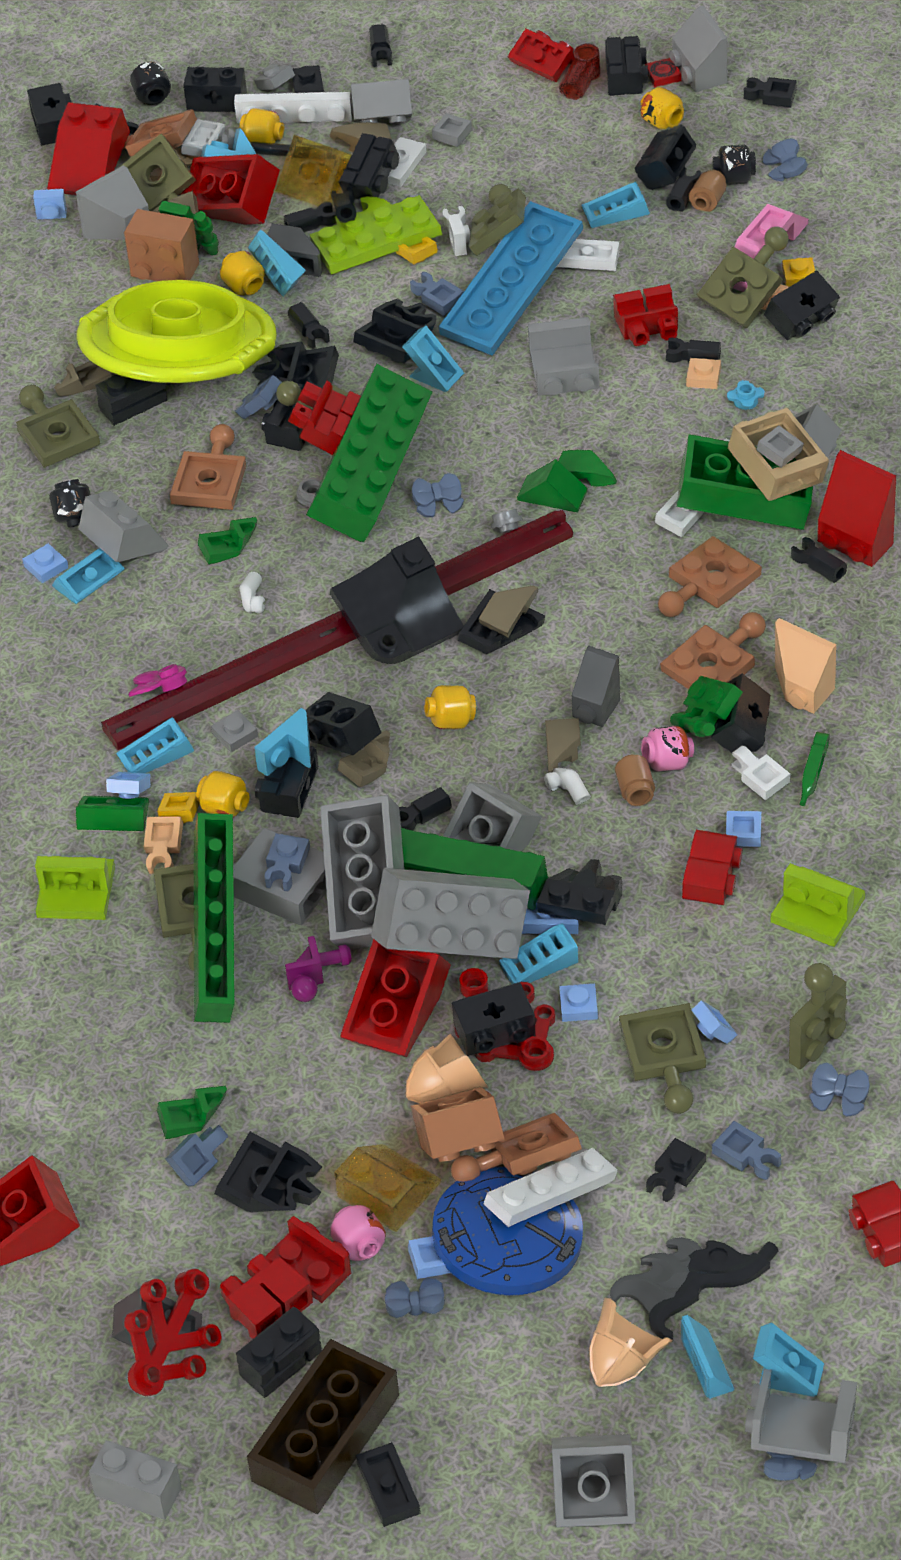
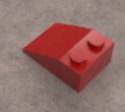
(86, 145)
(234, 187)
(858, 510)
(394, 998)
(32, 1211)

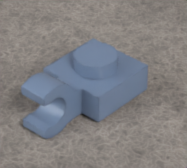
(194, 1154)

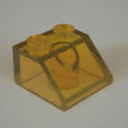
(312, 171)
(384, 1183)

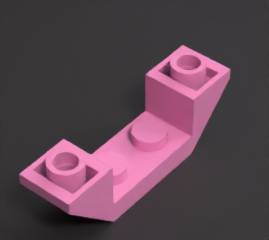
(752, 238)

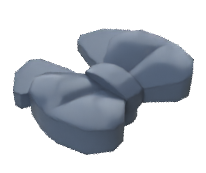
(786, 153)
(447, 490)
(852, 1088)
(401, 1301)
(785, 1467)

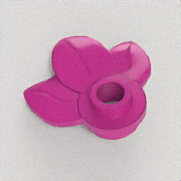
(167, 677)

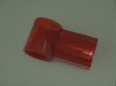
(581, 72)

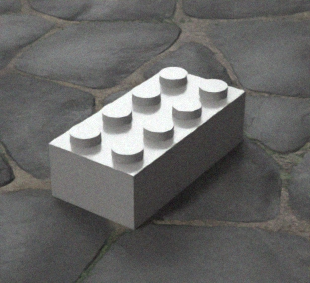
(357, 845)
(450, 913)

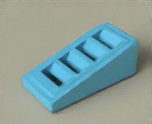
(633, 206)
(277, 263)
(157, 736)
(545, 966)

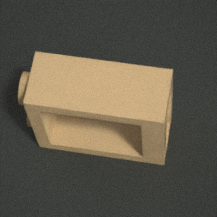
(792, 477)

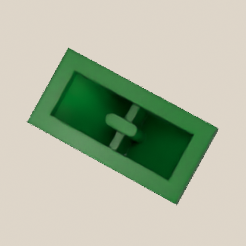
(553, 487)

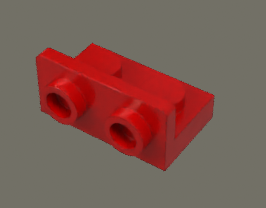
(541, 54)
(314, 1257)

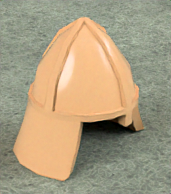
(442, 1073)
(620, 1348)

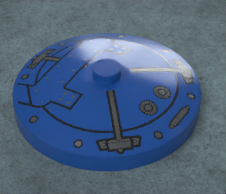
(500, 1257)

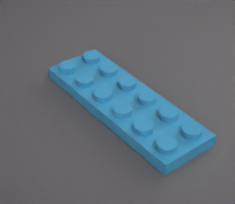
(510, 279)

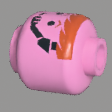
(667, 748)
(358, 1232)

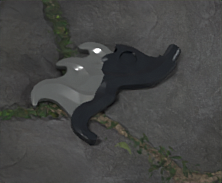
(682, 1275)

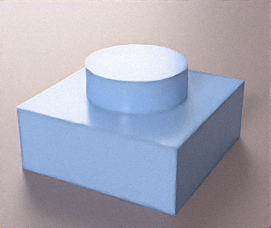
(50, 204)
(45, 563)
(128, 784)
(745, 826)
(578, 1002)
(713, 1023)
(425, 1259)

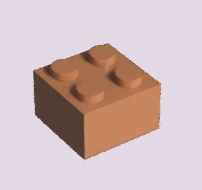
(161, 246)
(457, 1124)

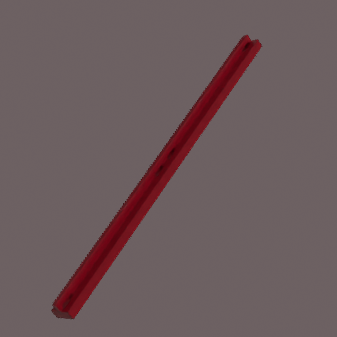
(307, 644)

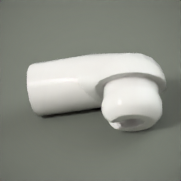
(248, 588)
(568, 780)

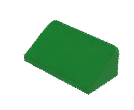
(111, 813)

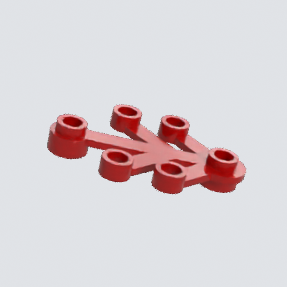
(523, 1050)
(166, 1334)

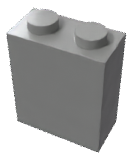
(293, 905)

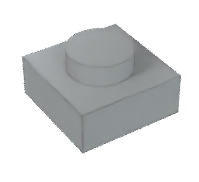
(274, 76)
(451, 129)
(779, 446)
(234, 731)

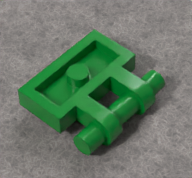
(202, 224)
(706, 703)

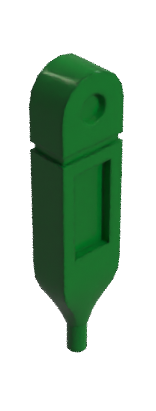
(814, 765)

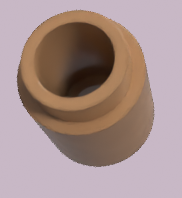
(708, 190)
(635, 779)

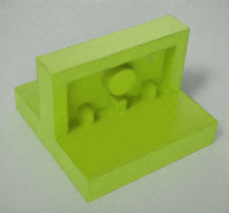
(74, 887)
(816, 904)

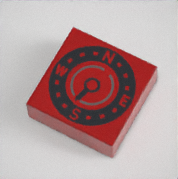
(663, 72)

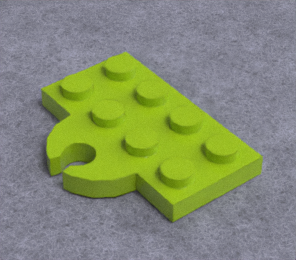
(375, 232)

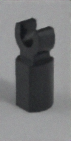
(380, 44)
(679, 195)
(344, 205)
(312, 218)
(307, 324)
(680, 350)
(819, 560)
(425, 808)

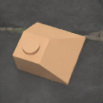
(804, 666)

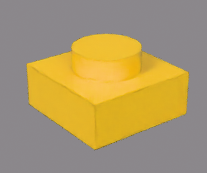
(418, 252)
(797, 269)
(179, 805)

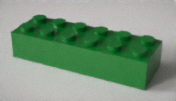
(369, 454)

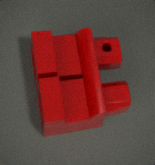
(646, 314)
(327, 419)
(266, 1295)

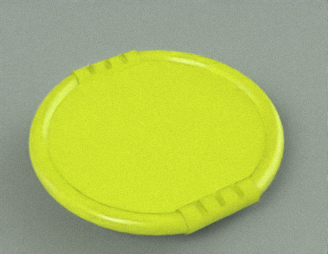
(176, 332)

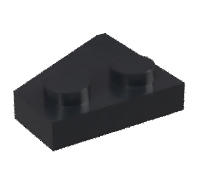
(488, 640)

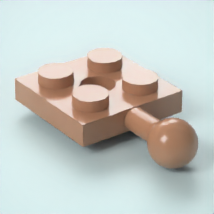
(172, 127)
(198, 466)
(713, 587)
(709, 645)
(523, 1149)

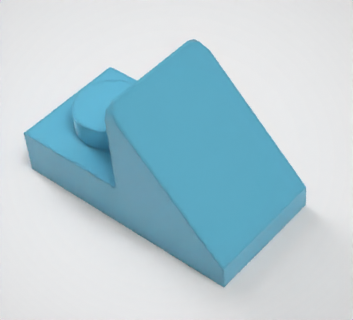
(240, 146)
(433, 361)
(286, 741)
(791, 1364)

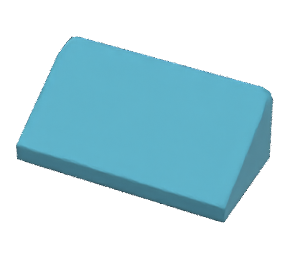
(87, 576)
(705, 1358)

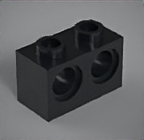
(341, 723)

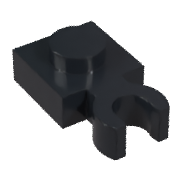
(773, 92)
(676, 1165)

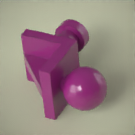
(307, 971)

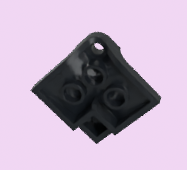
(398, 605)

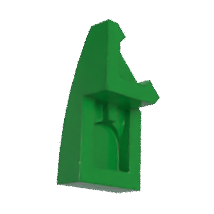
(587, 465)
(229, 543)
(191, 1114)

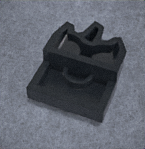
(392, 327)
(299, 365)
(581, 894)
(269, 1177)

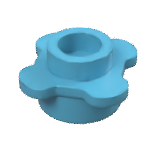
(745, 395)

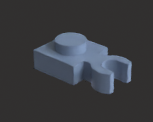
(437, 295)
(262, 397)
(286, 857)
(743, 1148)

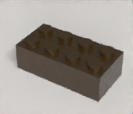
(323, 1426)

